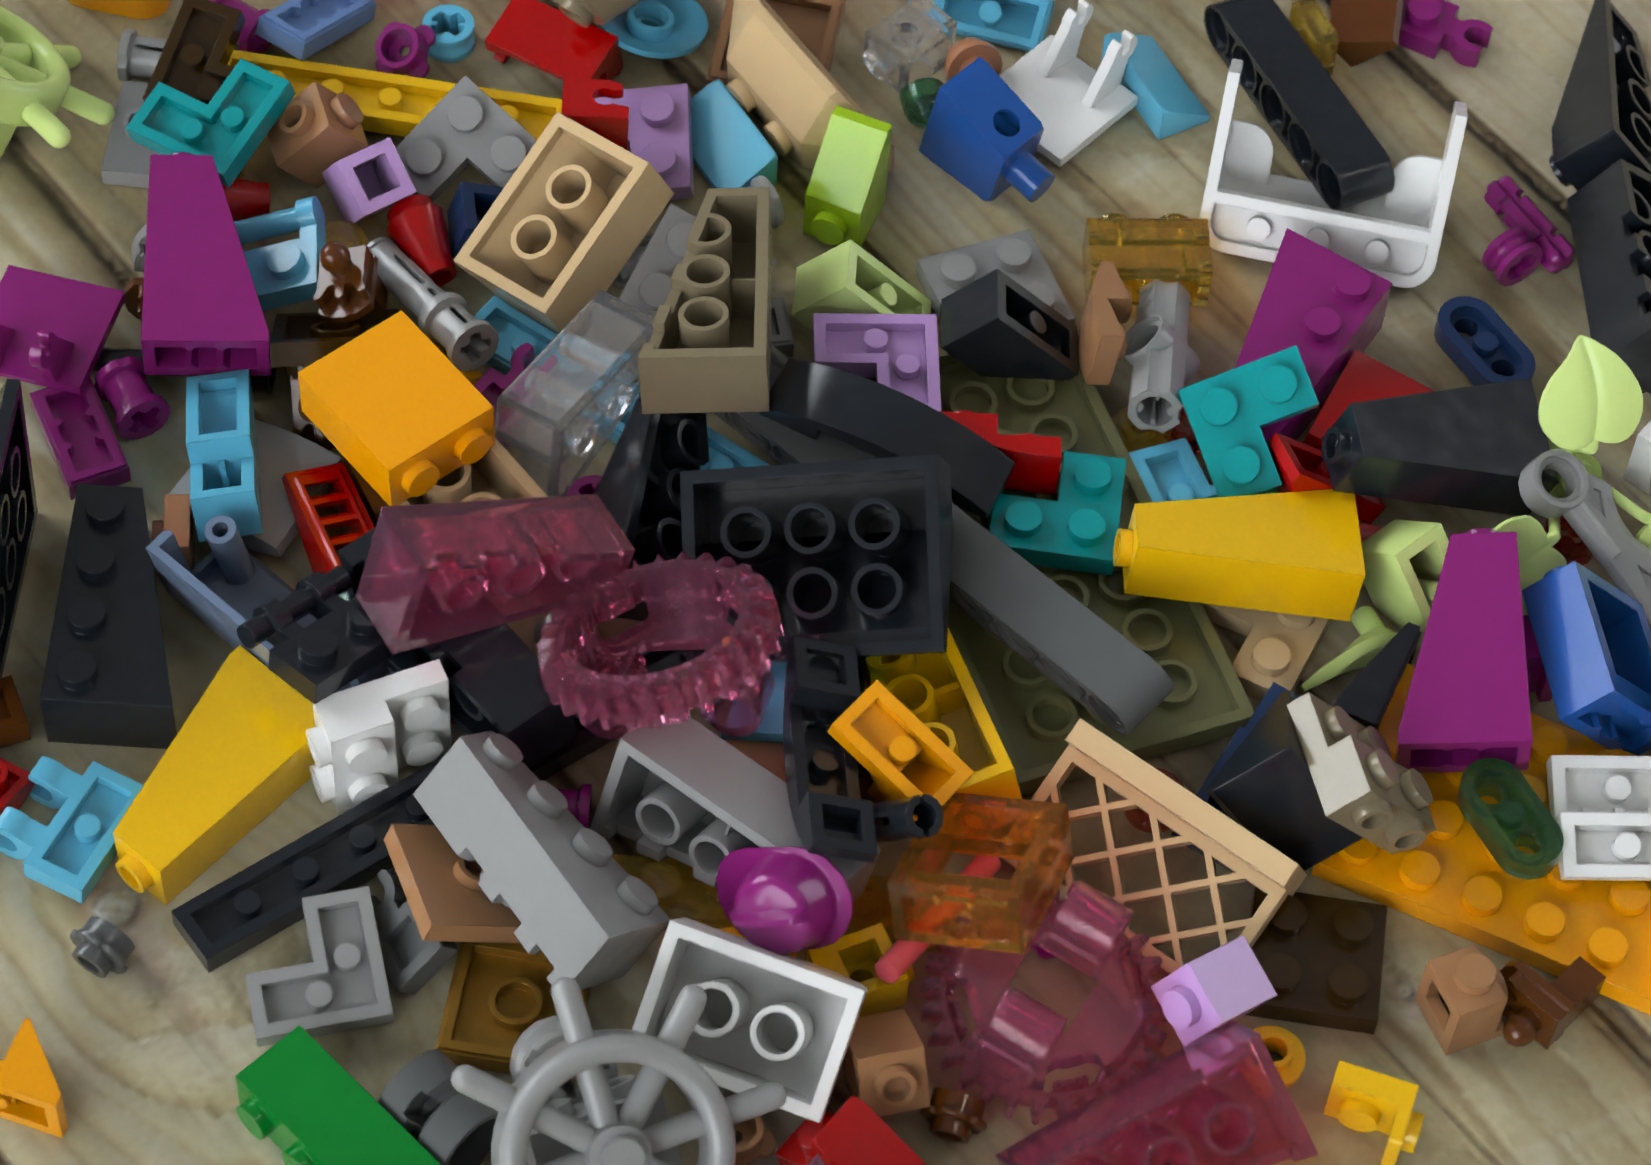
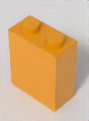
(397, 409)

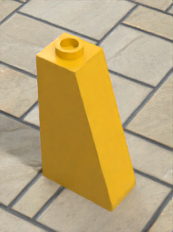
(1248, 552)
(217, 779)

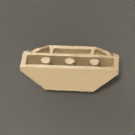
(782, 83)

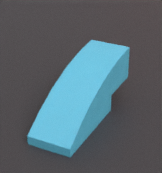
(223, 451)

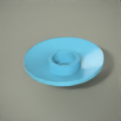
(660, 28)

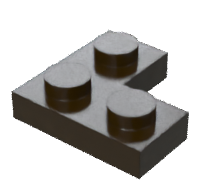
(198, 49)

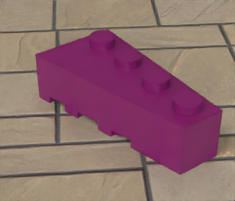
(1322, 308)

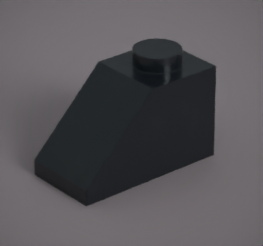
(1007, 331)

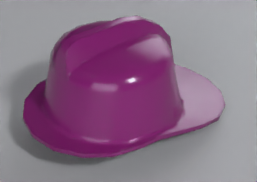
(784, 898)

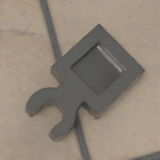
(405, 955)

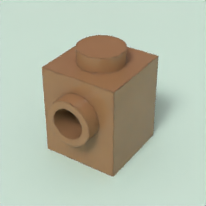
(316, 133)

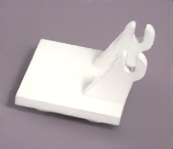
(1069, 94)

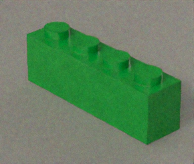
(319, 1110)

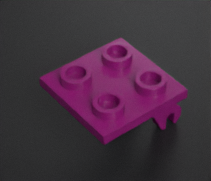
(53, 327)

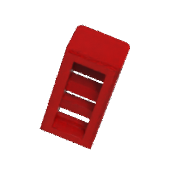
(312, 528)

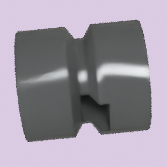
(436, 1115)

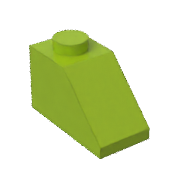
(848, 178)

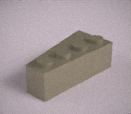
(716, 324)

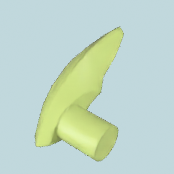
(1359, 653)

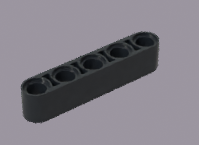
(1300, 101)

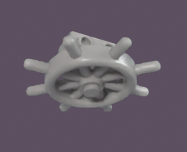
(622, 1116)

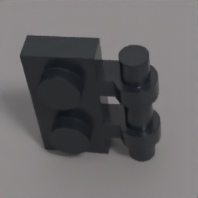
(326, 652)

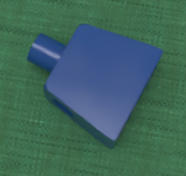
(985, 136)

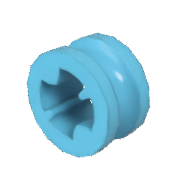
(451, 20)

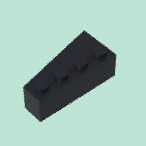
(1614, 262)
(106, 643)
(489, 677)

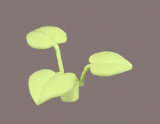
(1583, 403)

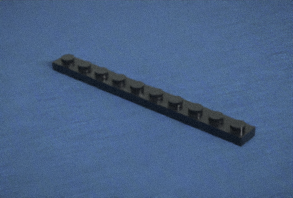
(333, 858)

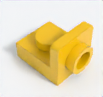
(1378, 1103)

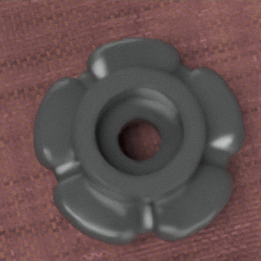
(101, 947)

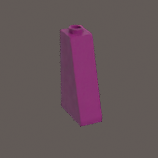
(197, 283)
(1472, 663)

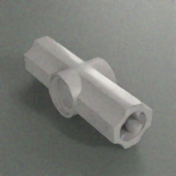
(1159, 356)

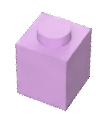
(368, 181)
(1213, 990)

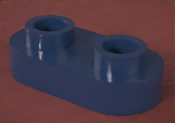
(1491, 344)

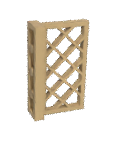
(1185, 815)

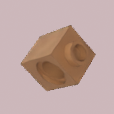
(887, 1064)

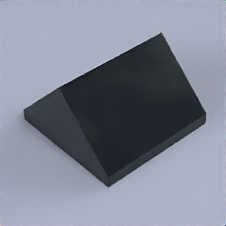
(1273, 792)

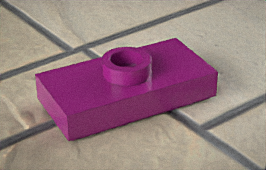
(80, 438)

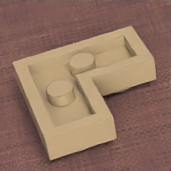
(1275, 646)

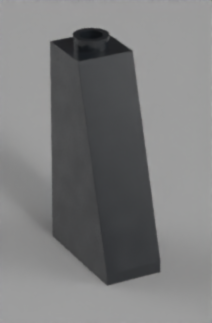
(1441, 447)

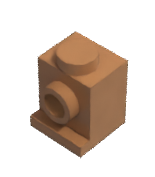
(1473, 994)

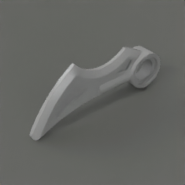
(1595, 519)

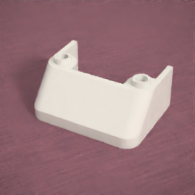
(1387, 235)

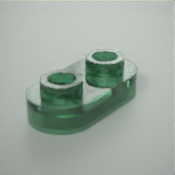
(1513, 822)

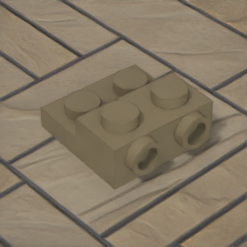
(1359, 779)

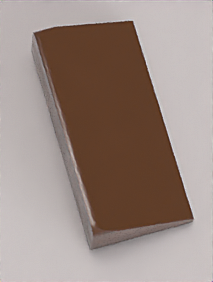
(1365, 27)

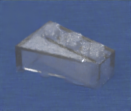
(574, 393)

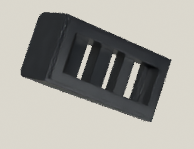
(1373, 688)

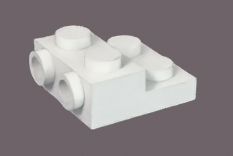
(377, 729)

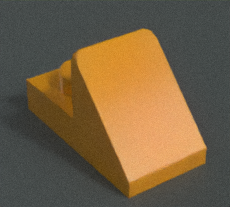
(898, 749)
(29, 1087)

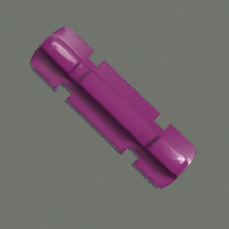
(1522, 212)

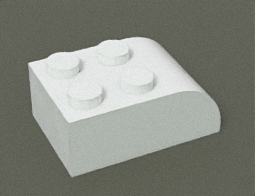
(762, 1014)

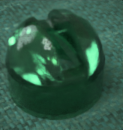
(918, 100)

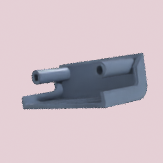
(228, 586)

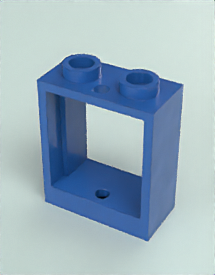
(1594, 655)

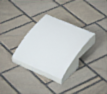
(1602, 815)

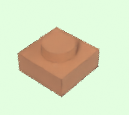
(180, 521)

